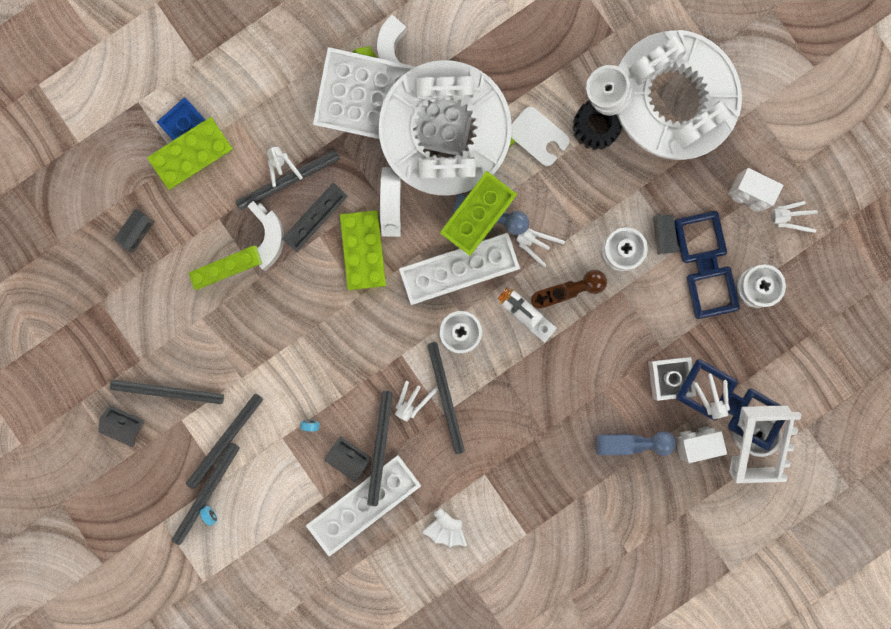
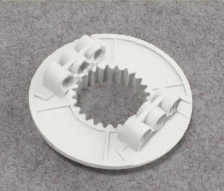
(444, 81)
(717, 85)

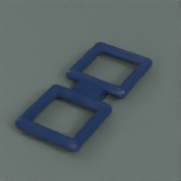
(707, 265)
(735, 402)

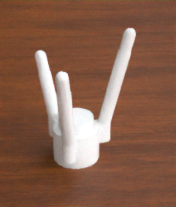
(277, 159)
(782, 215)
(528, 238)
(717, 408)
(406, 410)

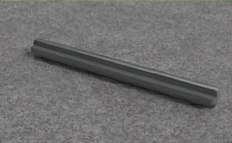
(287, 180)
(164, 391)
(446, 398)
(224, 441)
(379, 449)
(205, 493)

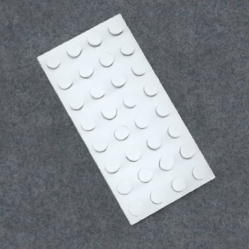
(354, 93)

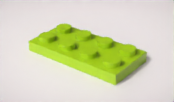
(190, 153)
(478, 213)
(363, 250)

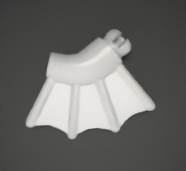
(446, 530)

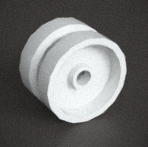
(599, 86)
(635, 247)
(772, 286)
(456, 321)
(763, 429)

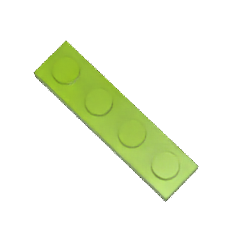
(225, 268)

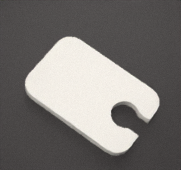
(534, 132)

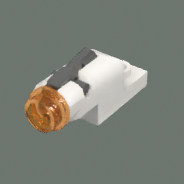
(526, 314)

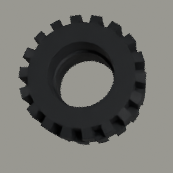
(590, 138)

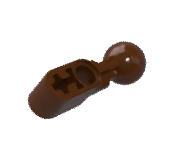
(593, 282)

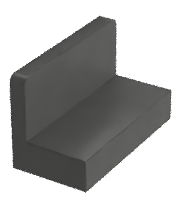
(134, 230)
(665, 234)
(120, 425)
(347, 459)

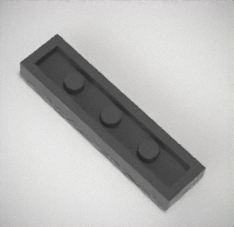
(314, 217)

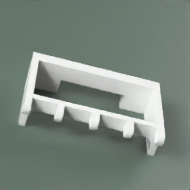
(747, 421)

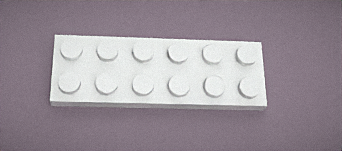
(458, 269)
(353, 515)

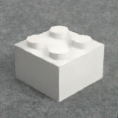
(755, 190)
(668, 377)
(700, 445)

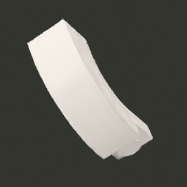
(388, 38)
(390, 203)
(272, 243)

